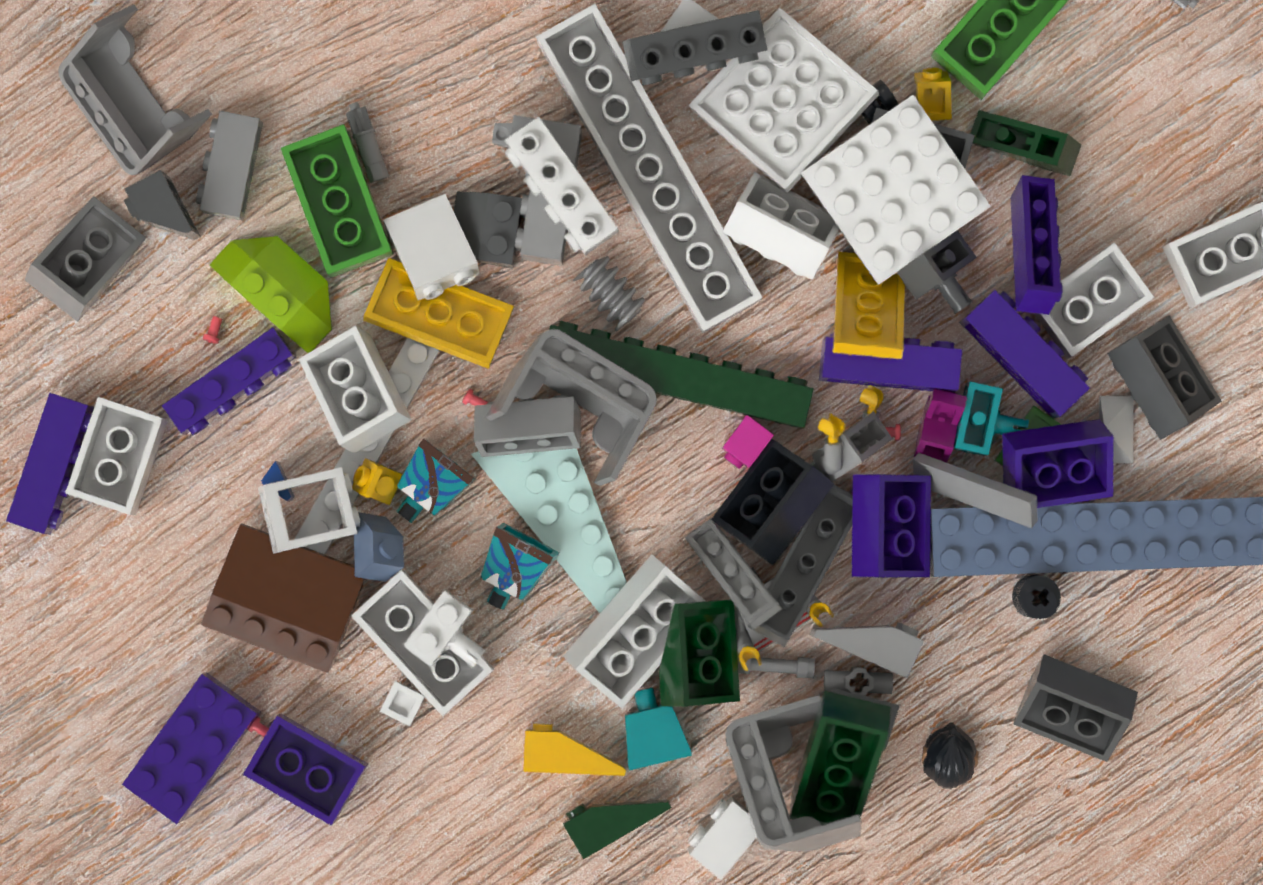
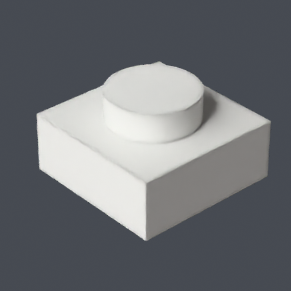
(402, 703)

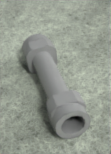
(802, 667)

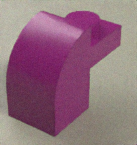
(939, 424)

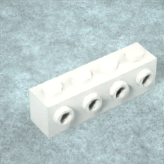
(561, 186)

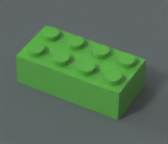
(992, 40)
(337, 201)

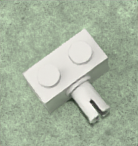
(442, 631)

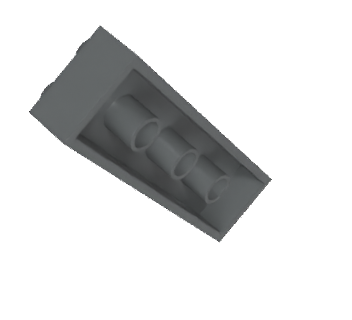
(807, 564)

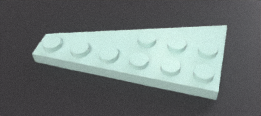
(561, 509)

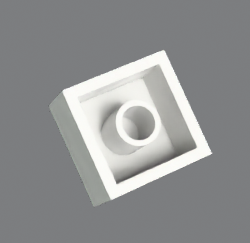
(724, 837)

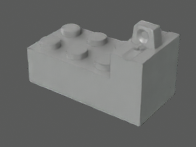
(540, 237)

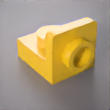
(934, 93)
(376, 481)

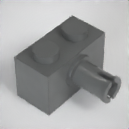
(938, 271)

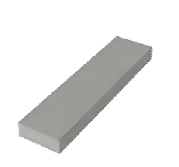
(978, 490)
(733, 573)

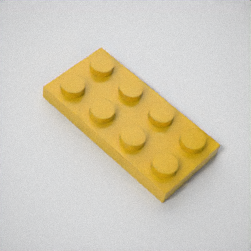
(867, 314)
(454, 322)

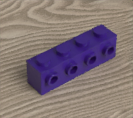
(1036, 245)
(229, 381)
(50, 465)

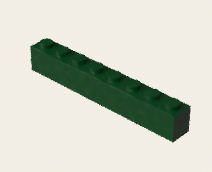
(701, 381)

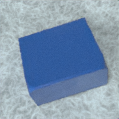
(277, 474)

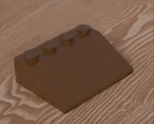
(284, 600)

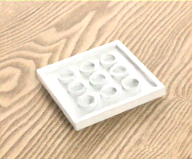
(786, 103)
(895, 189)

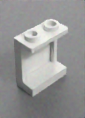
(432, 247)

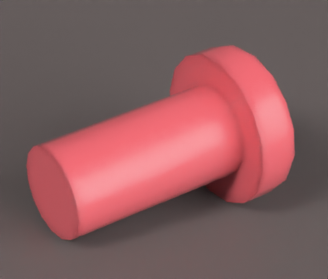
(213, 331)
(473, 399)
(895, 431)
(258, 727)

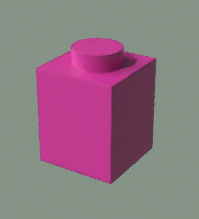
(746, 443)

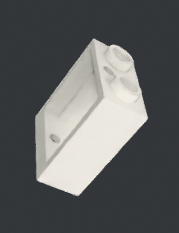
(274, 514)

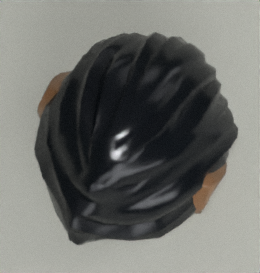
(949, 756)

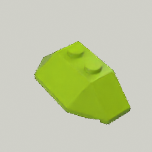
(279, 287)

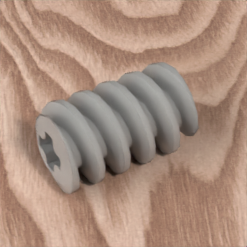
(610, 292)

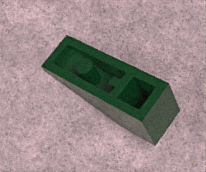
(1026, 142)
(604, 823)

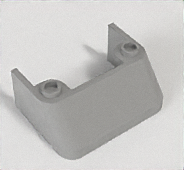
(118, 100)
(597, 385)
(752, 746)

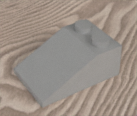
(84, 258)
(882, 645)

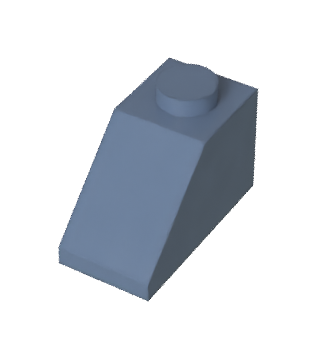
(377, 548)

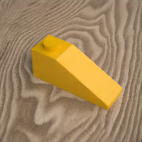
(557, 752)

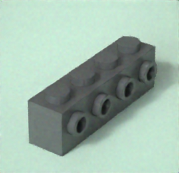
(695, 46)

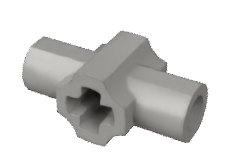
(876, 681)

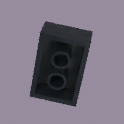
(772, 501)

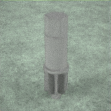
(366, 142)

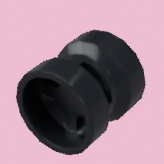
(884, 101)

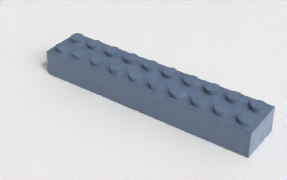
(1099, 537)

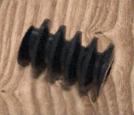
(1049, 597)

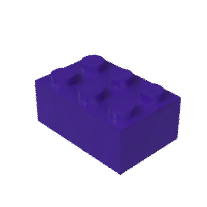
(1060, 462)
(891, 525)
(305, 769)

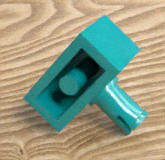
(983, 419)

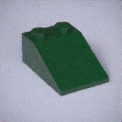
(700, 655)

